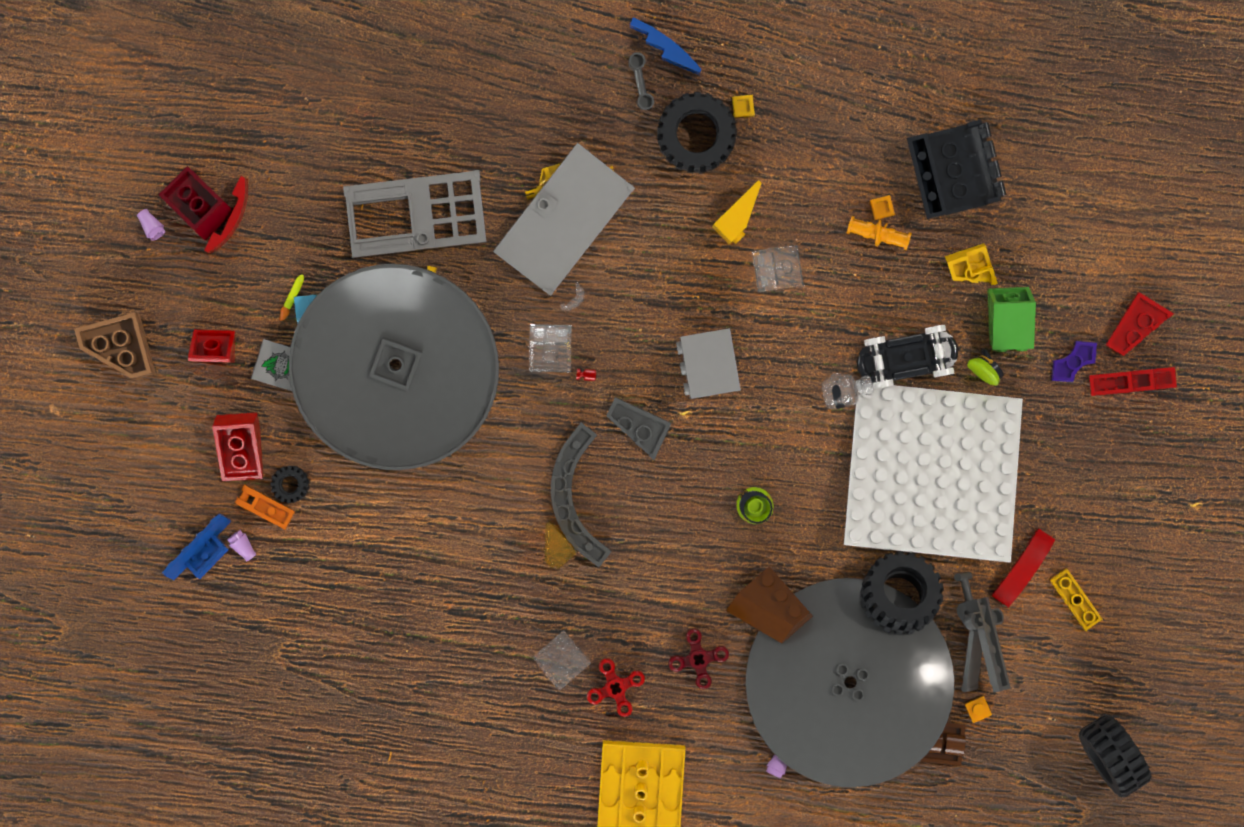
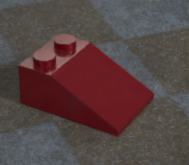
(196, 203)

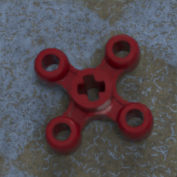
(707, 656)

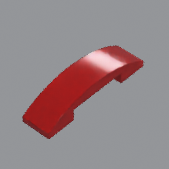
(216, 240)
(1024, 568)

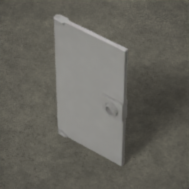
(563, 219)

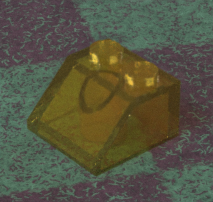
(557, 547)

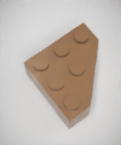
(118, 344)

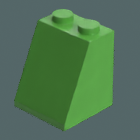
(1011, 318)

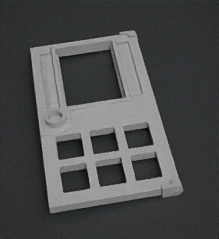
(421, 216)

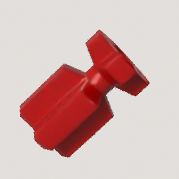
(588, 374)

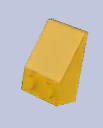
(735, 220)

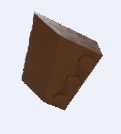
(770, 607)

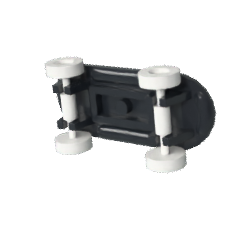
(908, 356)

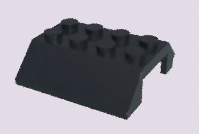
(956, 169)

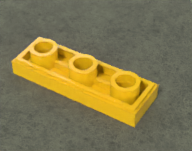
(1068, 589)

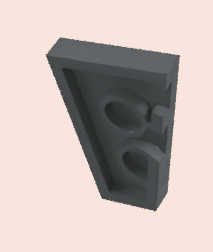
(640, 425)

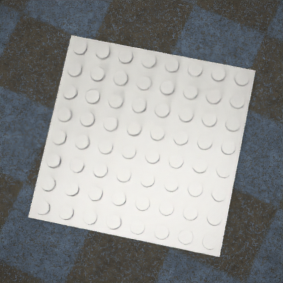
(934, 473)

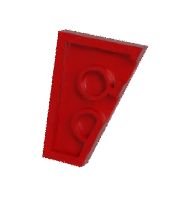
(1137, 323)

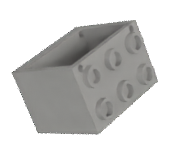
(708, 363)

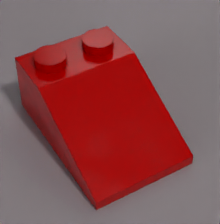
(238, 446)

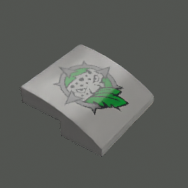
(273, 365)

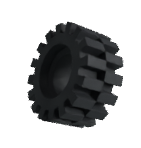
(299, 493)

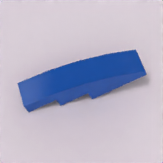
(672, 52)

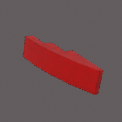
(1133, 381)

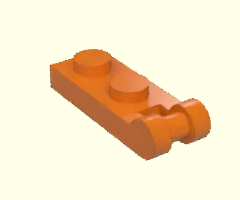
(265, 507)

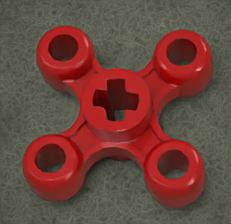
(624, 684)

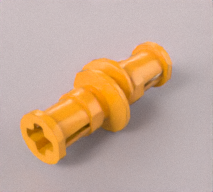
(879, 233)

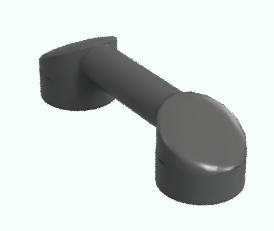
(636, 62)

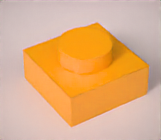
(978, 709)

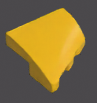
(971, 265)

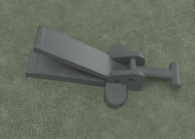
(983, 636)

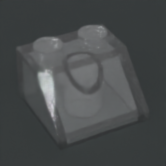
(777, 268)
(550, 348)

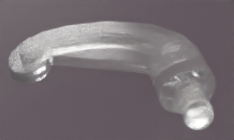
(576, 301)

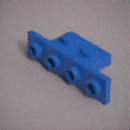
(201, 552)

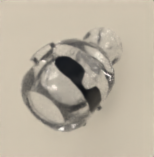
(844, 391)

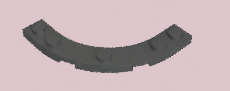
(562, 497)

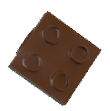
(949, 746)

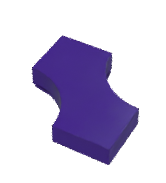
(1081, 355)

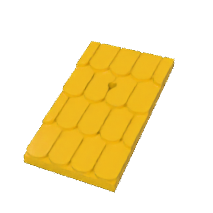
(641, 784)

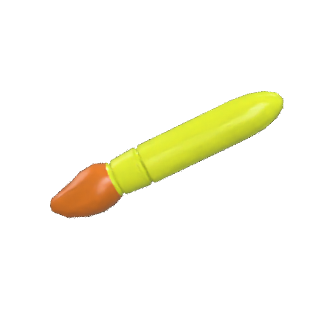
(285, 310)

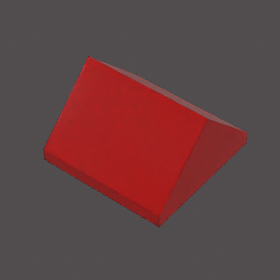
(212, 346)

